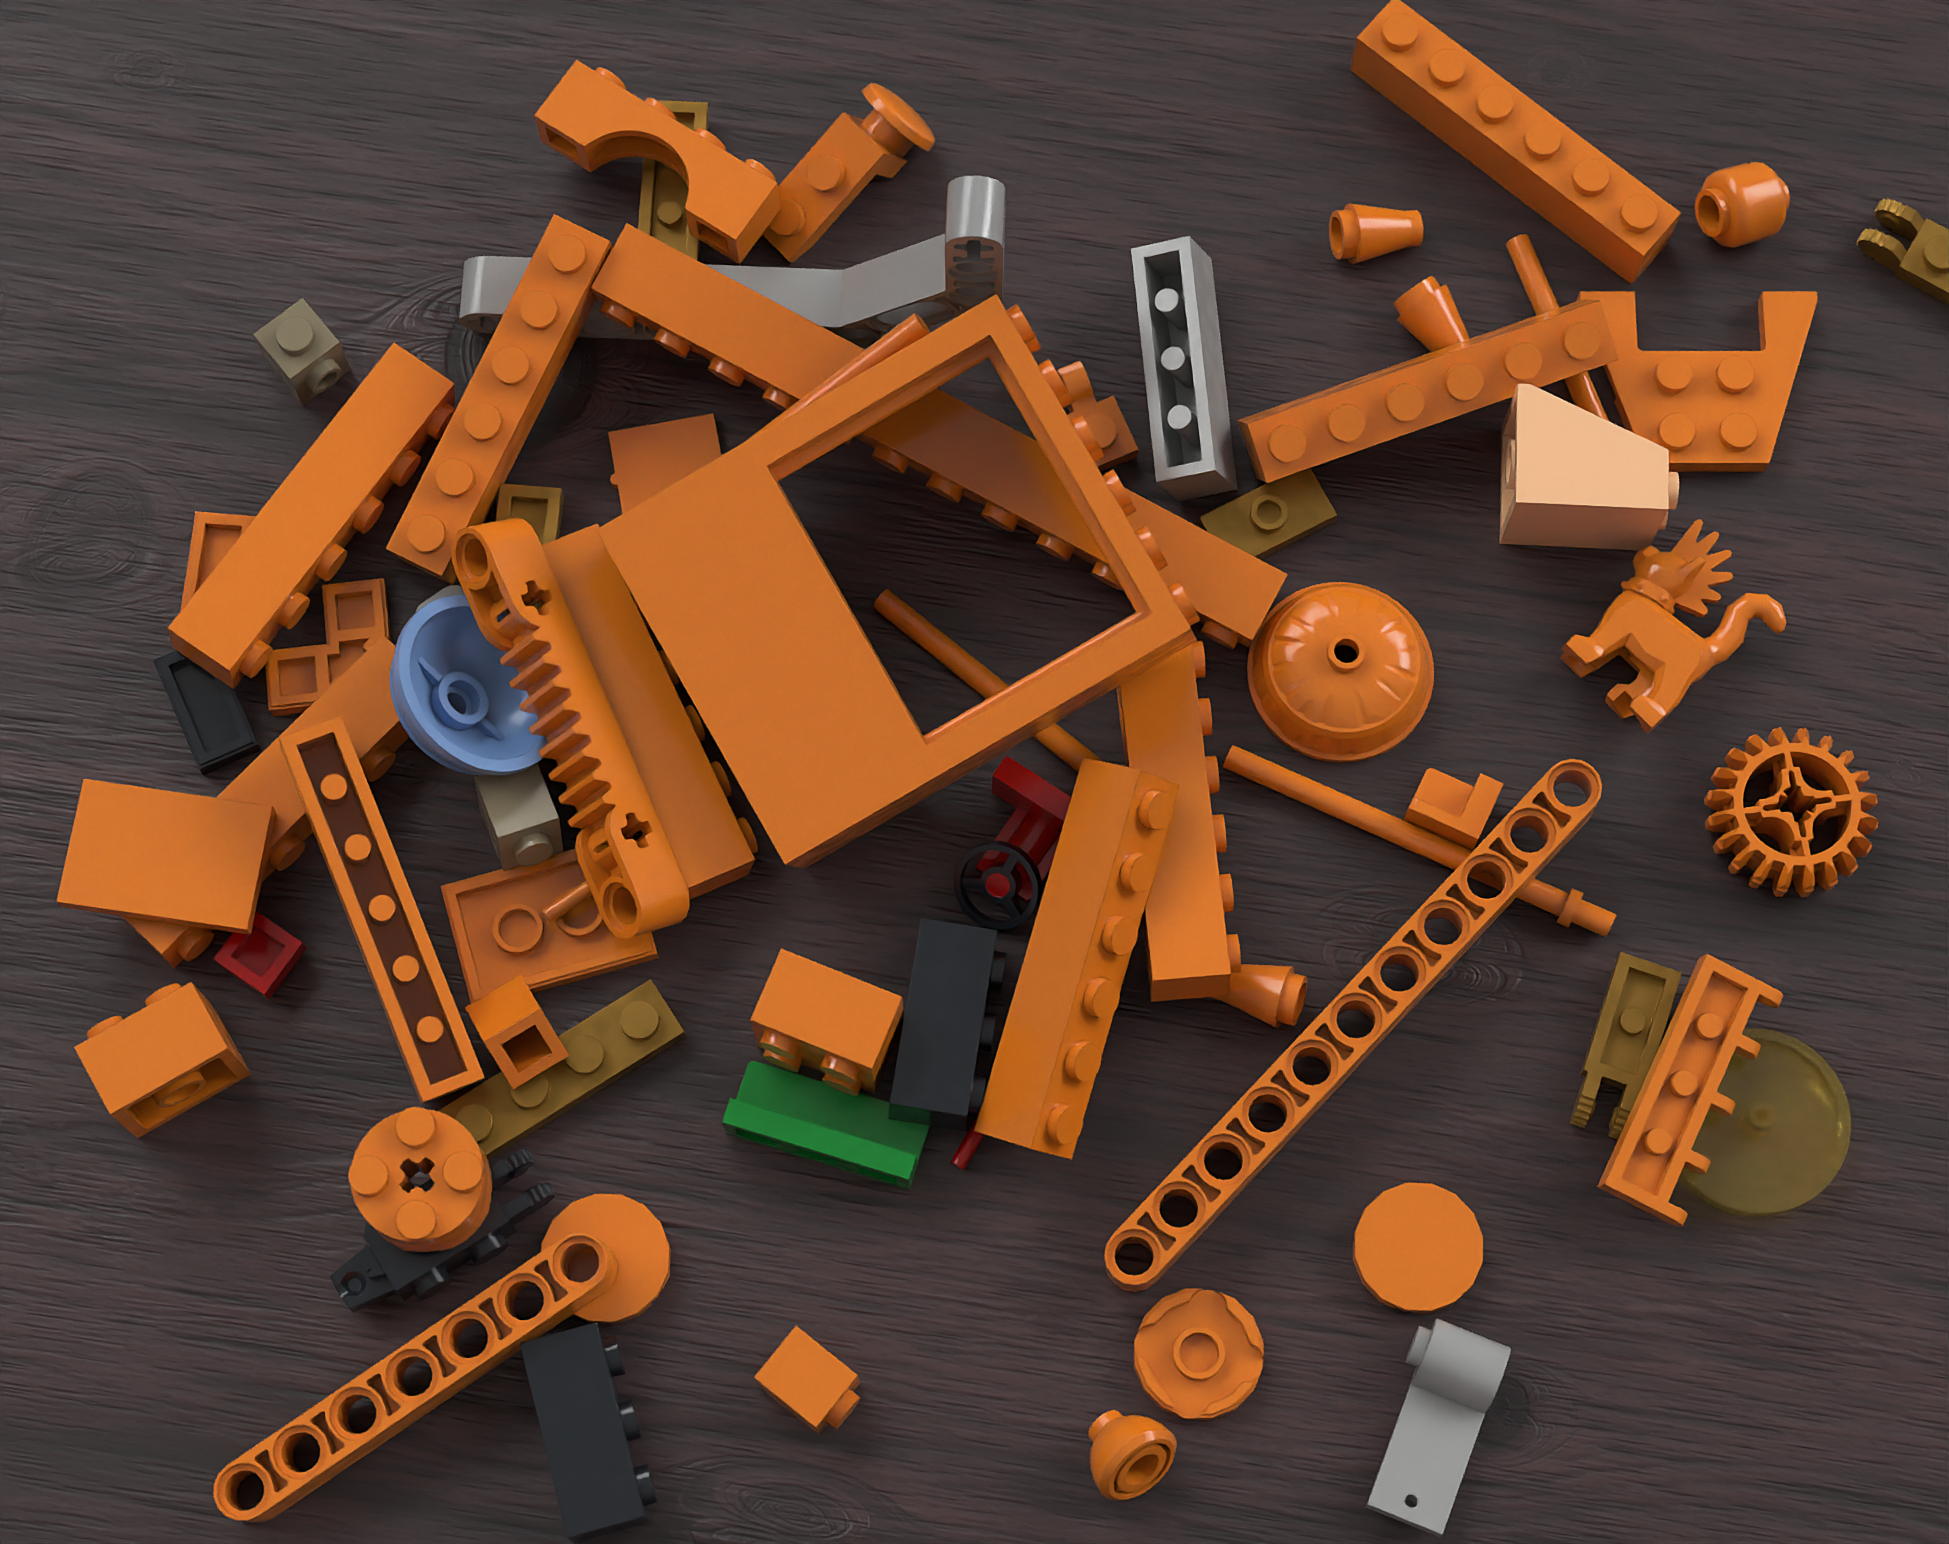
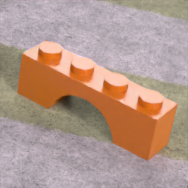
(599, 121)

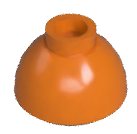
(1129, 1454)

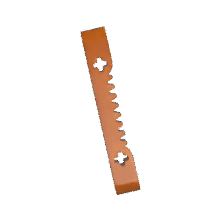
(631, 879)

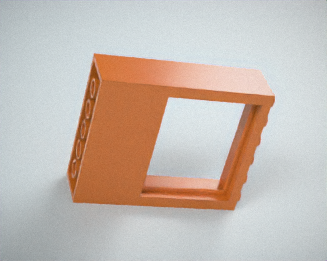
(780, 652)

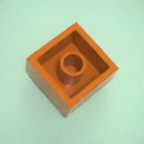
(827, 1023)
(161, 1058)

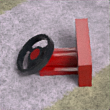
(1022, 850)

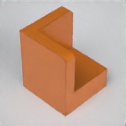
(1453, 807)

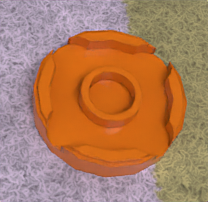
(638, 1247)
(1417, 1248)
(1198, 1354)

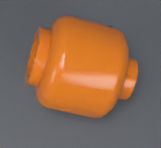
(1742, 204)

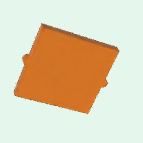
(660, 455)

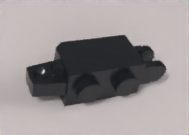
(386, 1270)

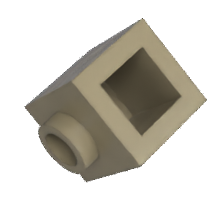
(302, 351)
(519, 817)

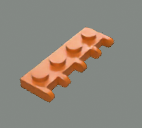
(1684, 1087)

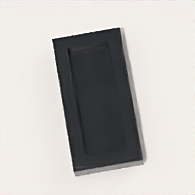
(207, 713)

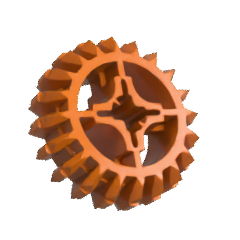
(1795, 860)

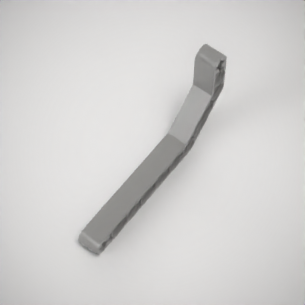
(857, 303)

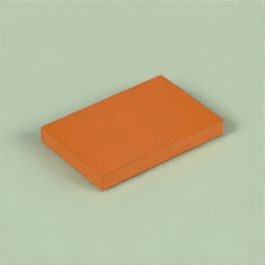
(166, 856)
(506, 934)

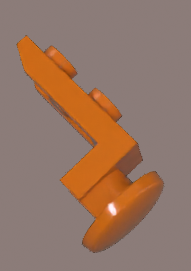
(841, 168)

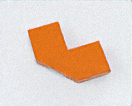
(354, 620)

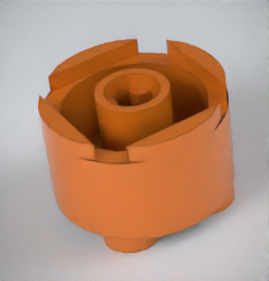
(409, 1215)

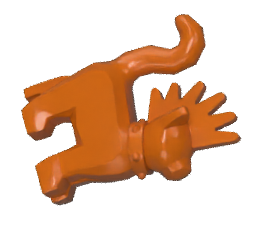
(1654, 641)

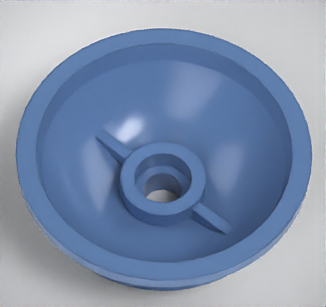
(450, 665)

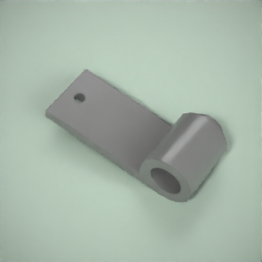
(1437, 1424)

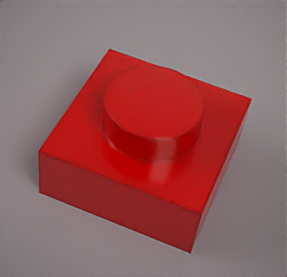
(262, 957)

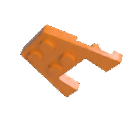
(1709, 405)

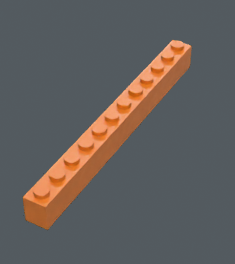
(934, 435)

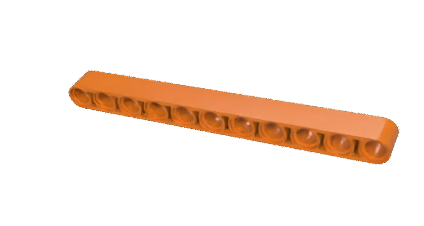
(1364, 993)

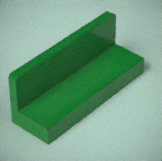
(824, 1125)

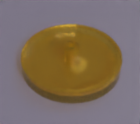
(1782, 1135)

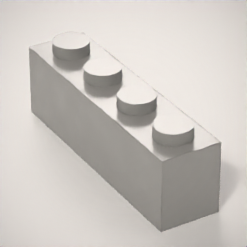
(1183, 369)

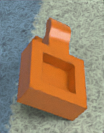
(1102, 417)

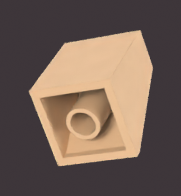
(1579, 478)

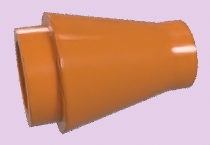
(1371, 231)
(1431, 315)
(1267, 993)

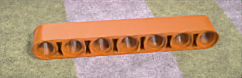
(384, 1381)

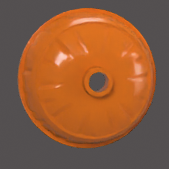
(1334, 706)

